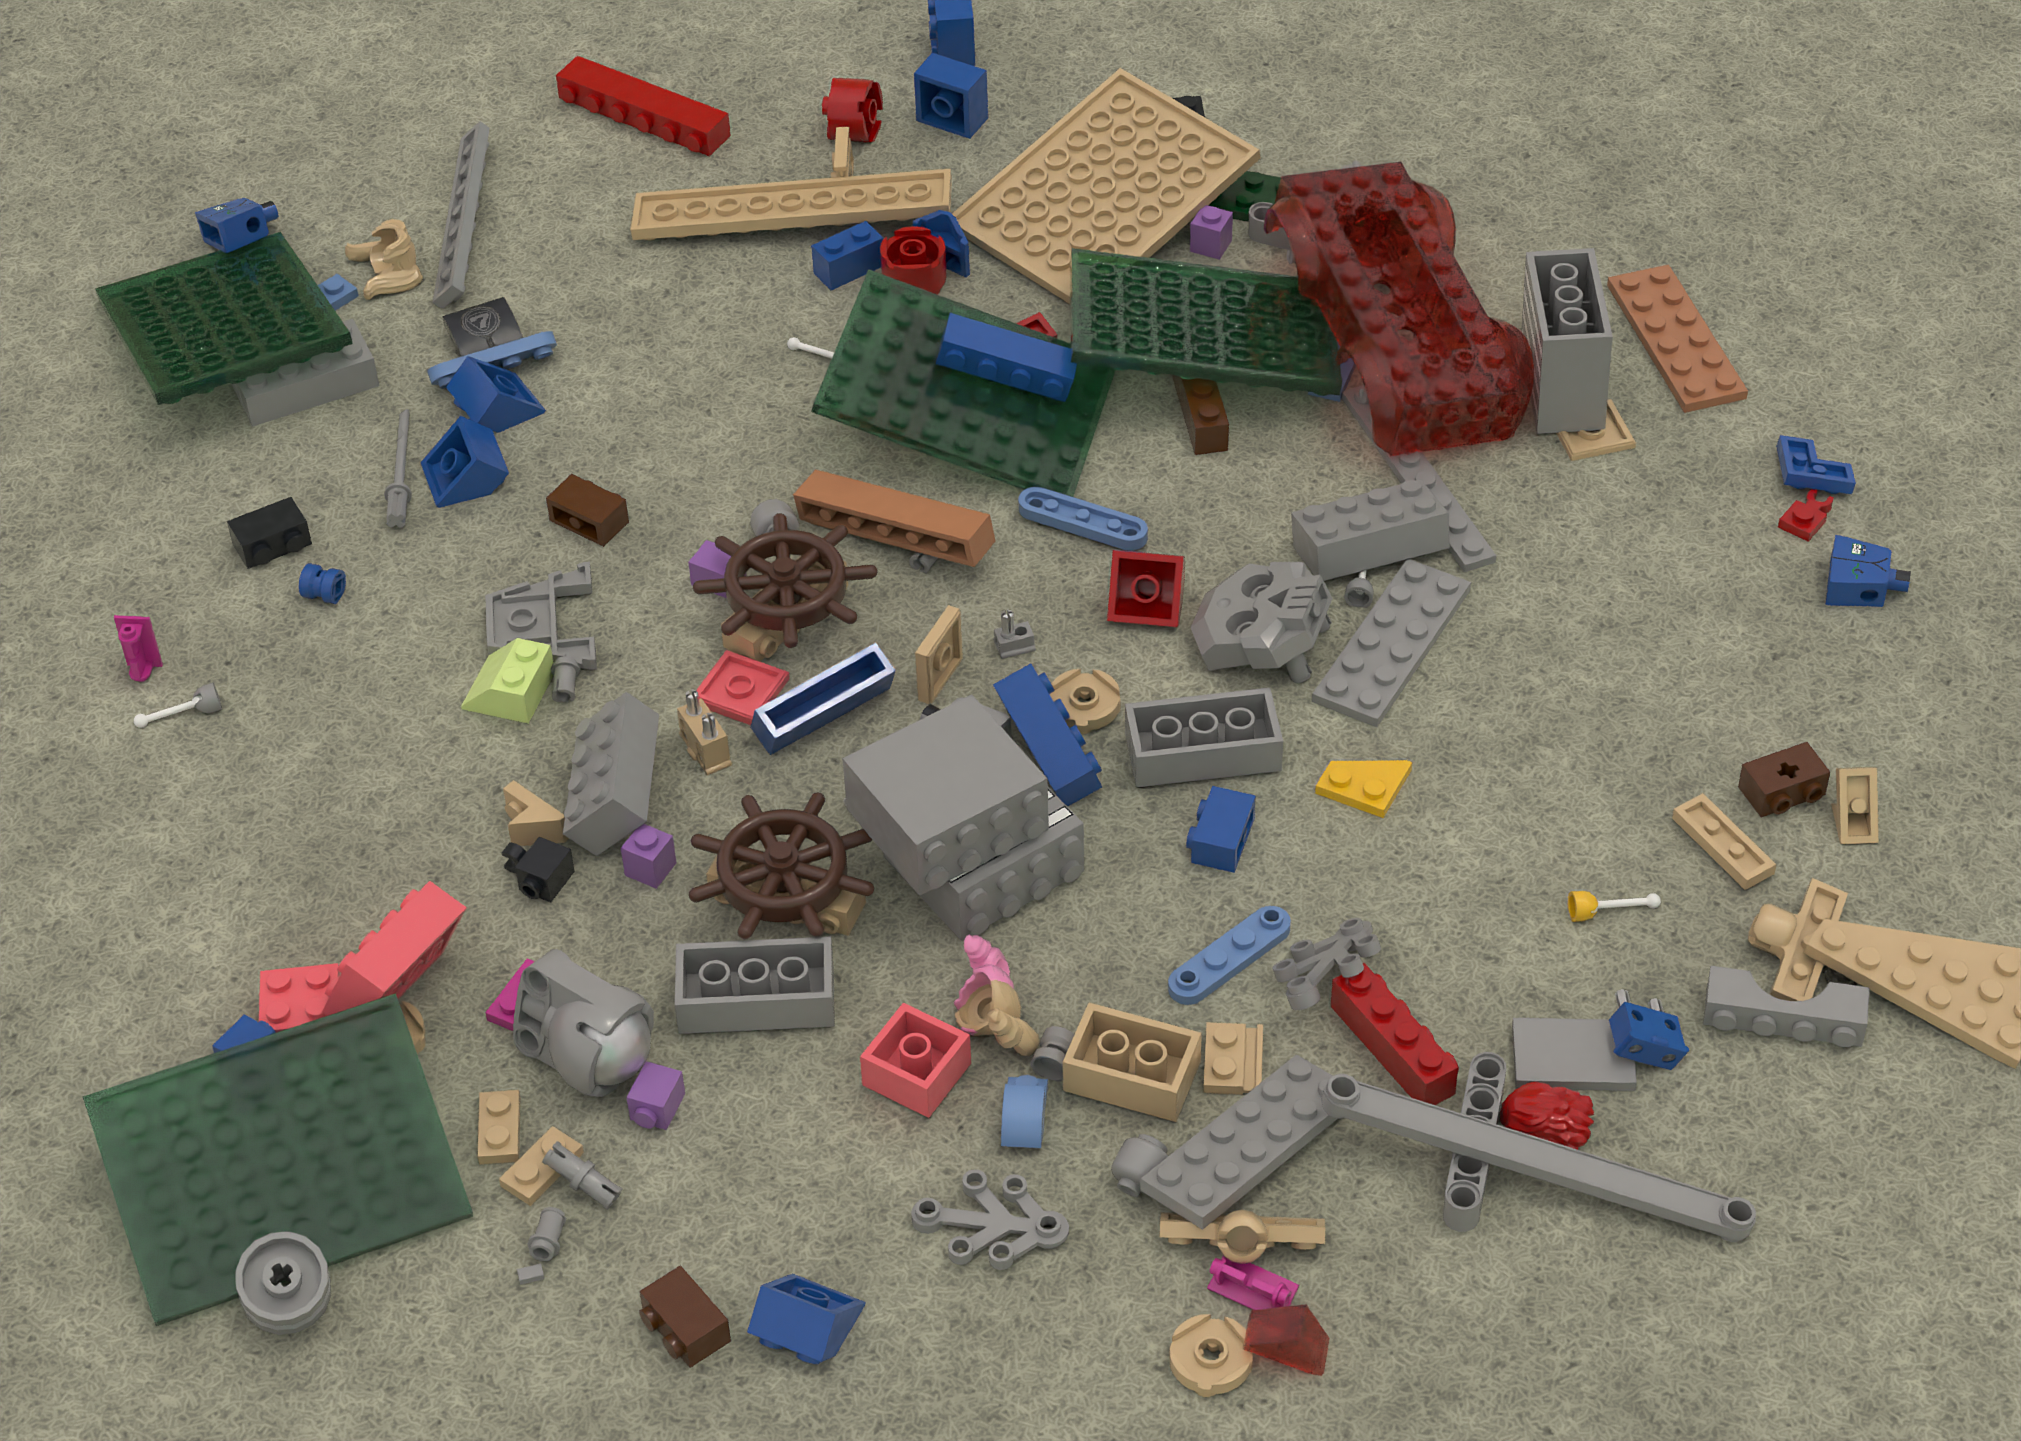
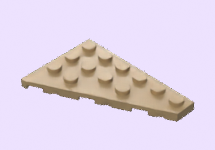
(1947, 981)

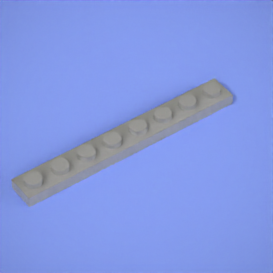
(461, 216)
(1465, 540)

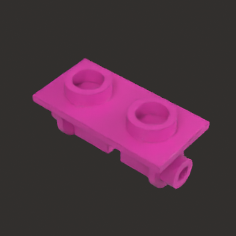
(138, 645)
(1250, 1285)

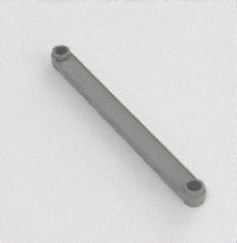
(1538, 1158)

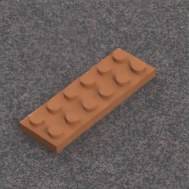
(1677, 338)

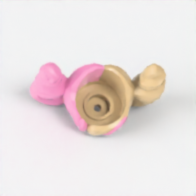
(989, 1000)

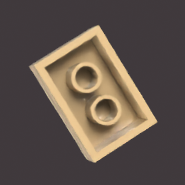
(1132, 1062)

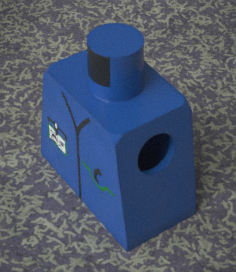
(235, 223)
(1862, 574)

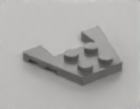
(531, 615)

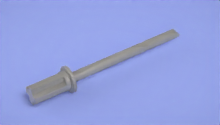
(398, 493)

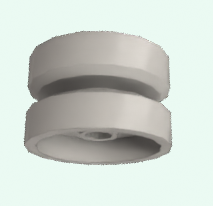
(279, 1259)

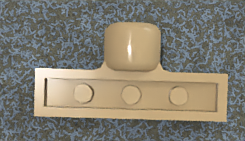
(1788, 934)
(1243, 1234)

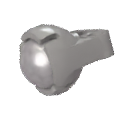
(581, 1024)

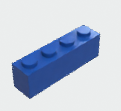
(1006, 357)
(822, 698)
(1048, 735)

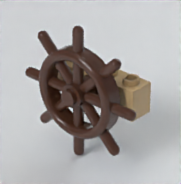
(791, 591)
(780, 881)

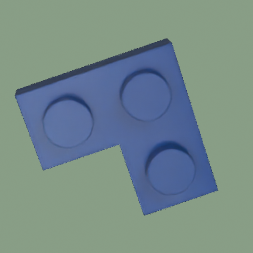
(1803, 469)

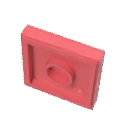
(740, 686)

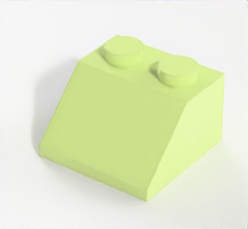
(512, 681)

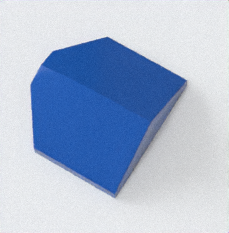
(956, 243)

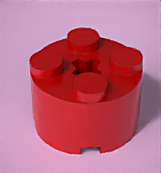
(853, 105)
(915, 258)

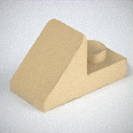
(1856, 805)
(531, 817)

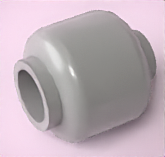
(763, 515)
(1135, 1160)

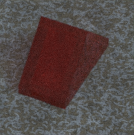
(1288, 1337)

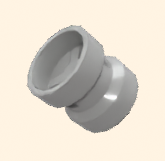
(1048, 1059)

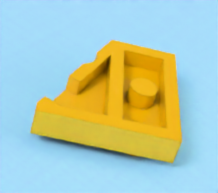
(1364, 784)

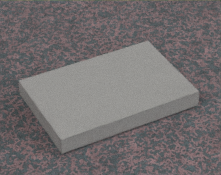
(1569, 1055)

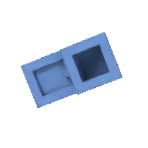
(1024, 1111)

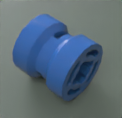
(322, 583)

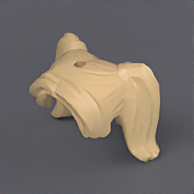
(391, 259)

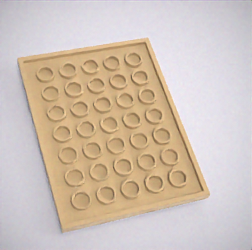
(1104, 179)

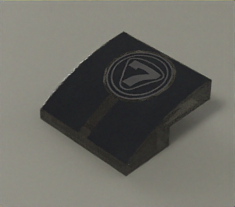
(482, 327)

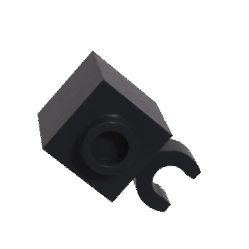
(541, 869)

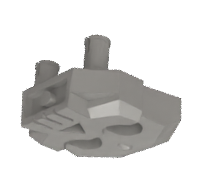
(1263, 618)

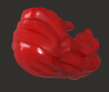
(1549, 1113)

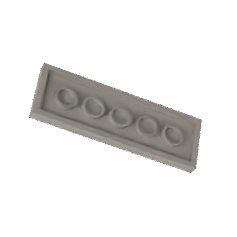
(1391, 642)
(1242, 1144)

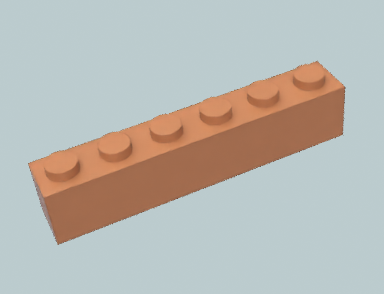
(895, 517)

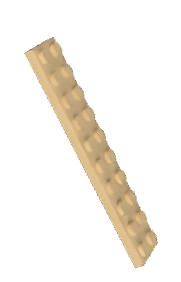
(790, 204)

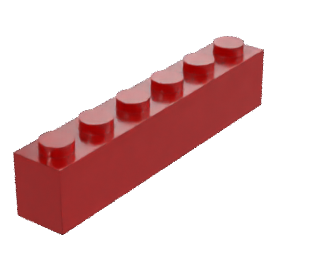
(643, 105)

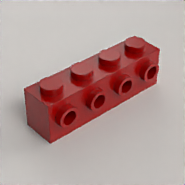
(1395, 1036)

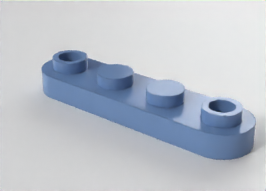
(504, 355)
(1083, 518)
(1229, 955)

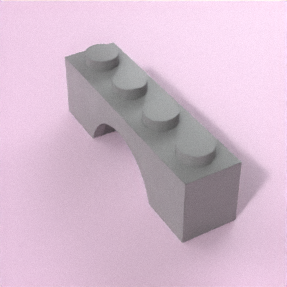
(1832, 1016)

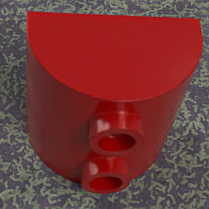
(1146, 588)

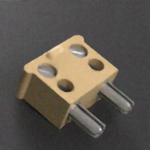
(703, 735)

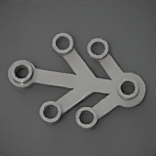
(1321, 957)
(994, 1223)

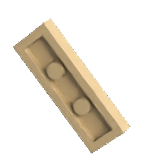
(1724, 841)

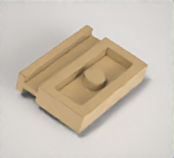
(843, 156)
(1232, 1058)

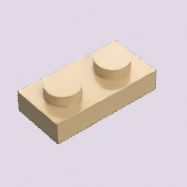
(499, 1127)
(528, 1175)

